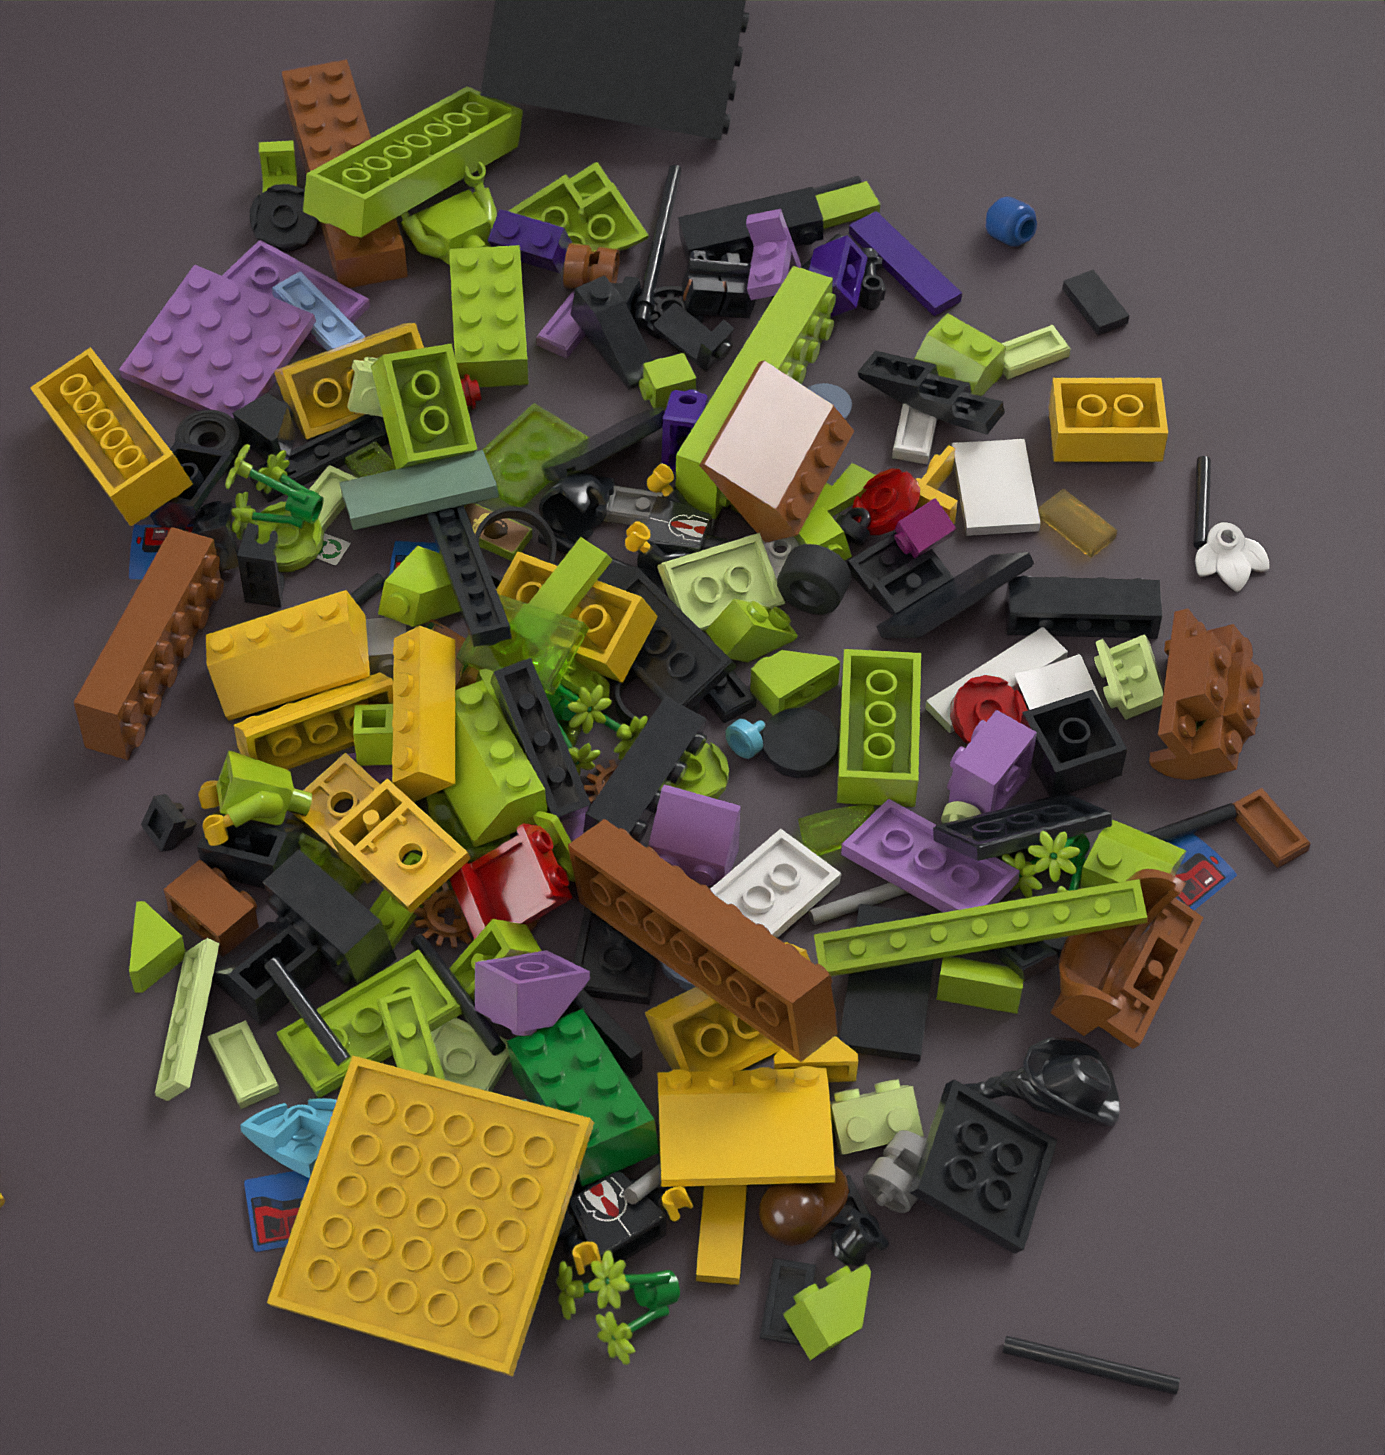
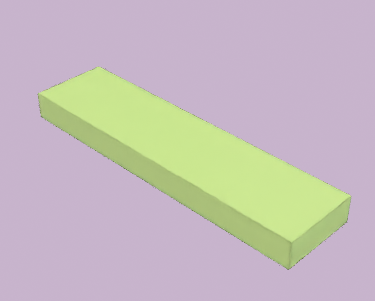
(187, 1020)

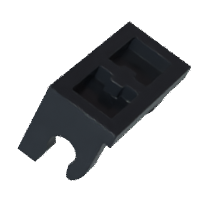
(259, 569)

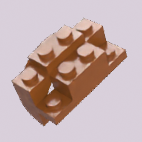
(1210, 681)
(1118, 973)

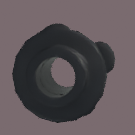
(857, 1238)

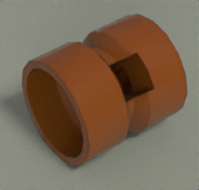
(587, 265)

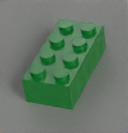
(576, 1073)

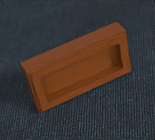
(1270, 828)

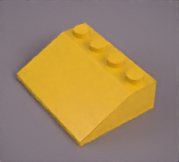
(745, 1127)

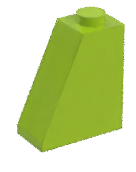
(418, 590)

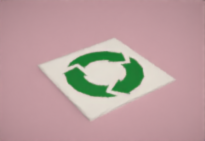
(332, 549)

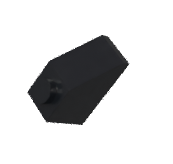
(266, 426)

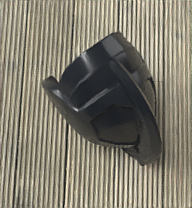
(577, 504)

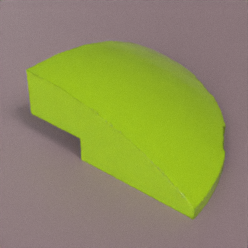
(587, 209)

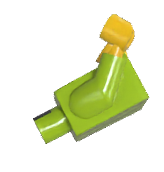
(248, 792)

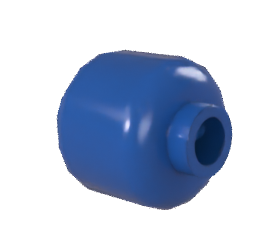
(1011, 221)

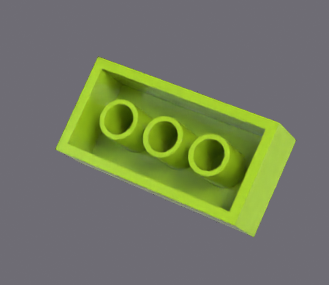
(489, 315)
(879, 727)

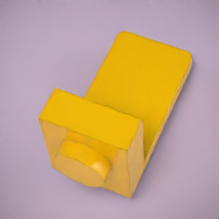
(936, 474)

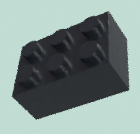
(329, 919)

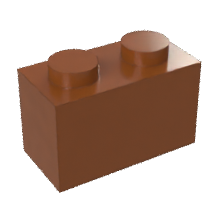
(212, 906)

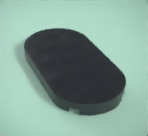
(604, 444)

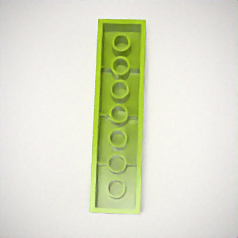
(411, 161)
(785, 338)

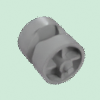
(893, 1175)

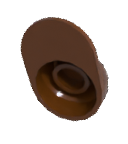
(801, 1210)

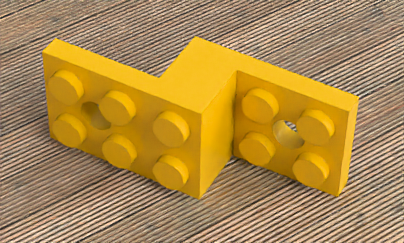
(380, 832)

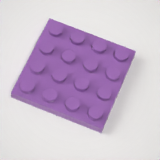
(217, 343)

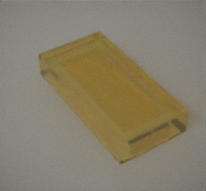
(1077, 523)

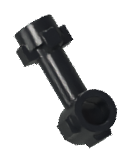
(872, 287)

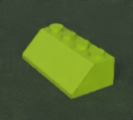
(492, 775)

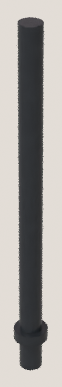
(644, 304)

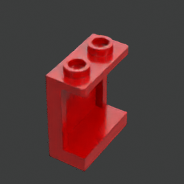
(512, 881)

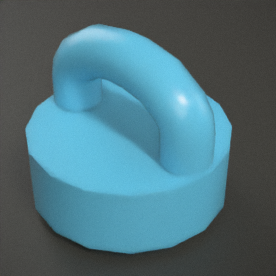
(745, 737)

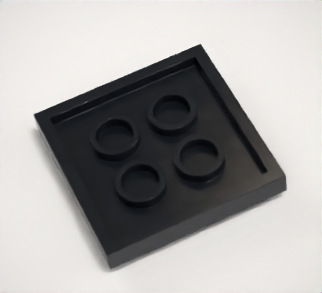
(983, 1166)

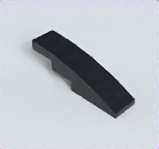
(922, 388)

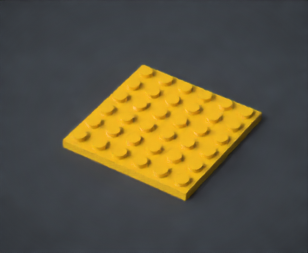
(432, 1214)

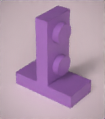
(772, 253)

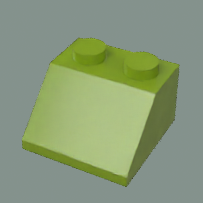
(963, 354)
(1123, 852)

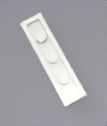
(1030, 653)

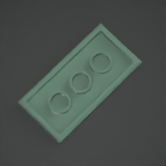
(418, 489)

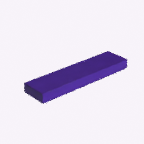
(906, 263)

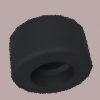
(814, 579)

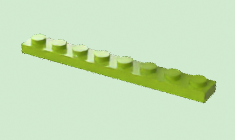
(981, 928)

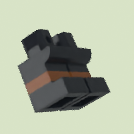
(717, 286)

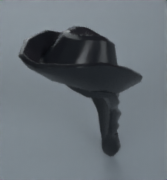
(1061, 1080)

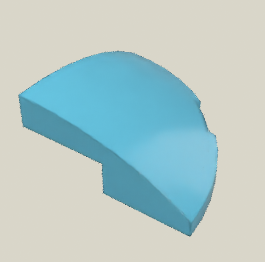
(291, 1134)

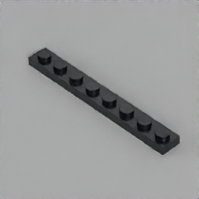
(469, 577)

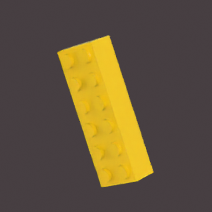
(111, 436)

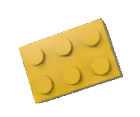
(1108, 420)

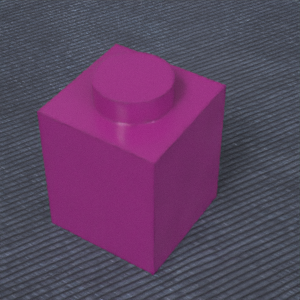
(924, 529)

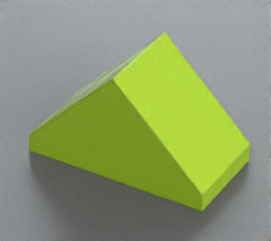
(154, 948)

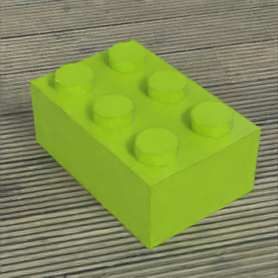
(423, 405)

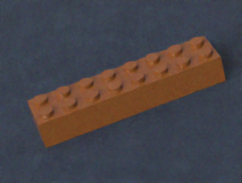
(326, 125)
(705, 939)

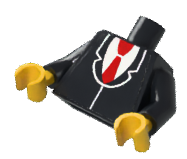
(672, 527)
(615, 1225)

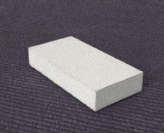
(914, 436)

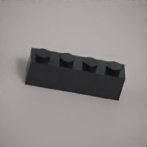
(725, 228)
(1084, 607)
(540, 737)
(651, 762)

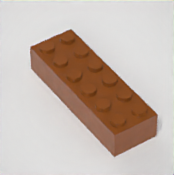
(149, 644)

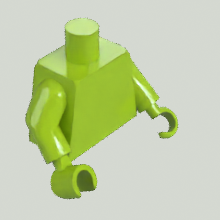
(455, 222)

